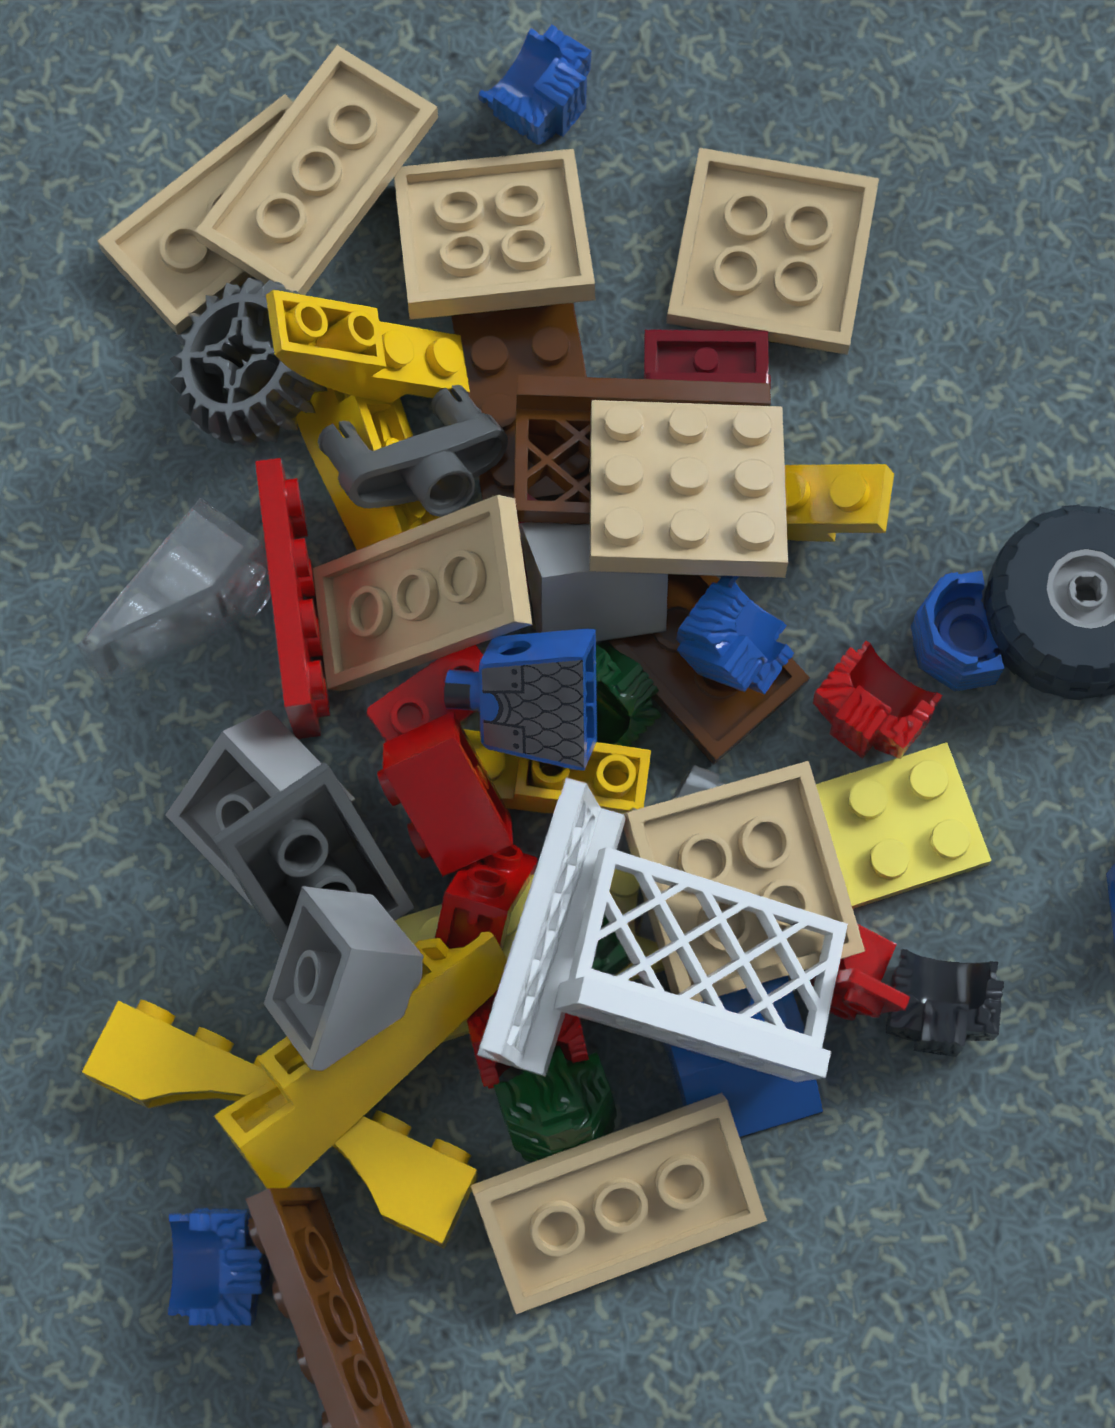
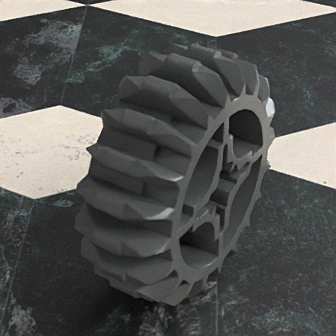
(236, 344)

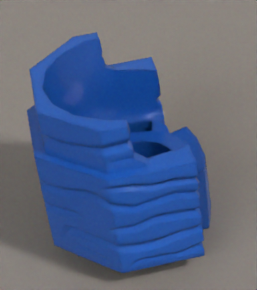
(543, 87)
(954, 634)
(733, 639)
(216, 1268)

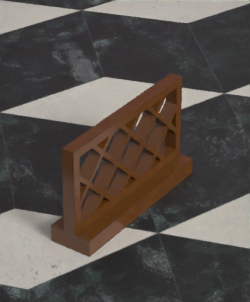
(564, 408)

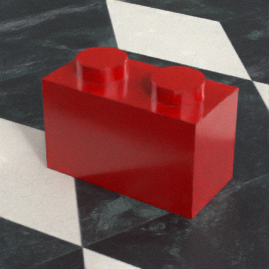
(445, 794)

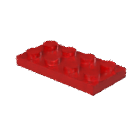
(290, 581)

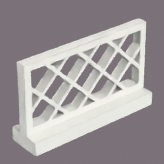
(523, 1015)
(686, 1022)

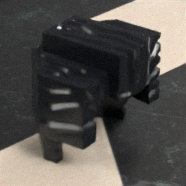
(946, 1003)

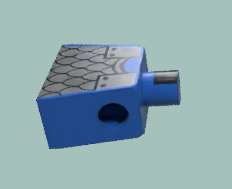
(534, 696)

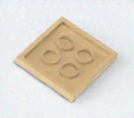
(493, 234)
(773, 250)
(687, 489)
(757, 838)

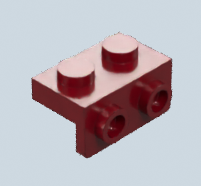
(707, 355)

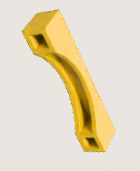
(161, 1065)

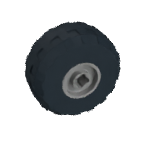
(1056, 602)

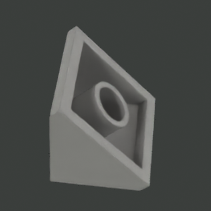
(574, 598)

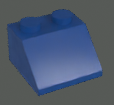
(754, 1097)

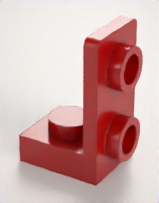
(421, 696)
(484, 897)
(859, 980)

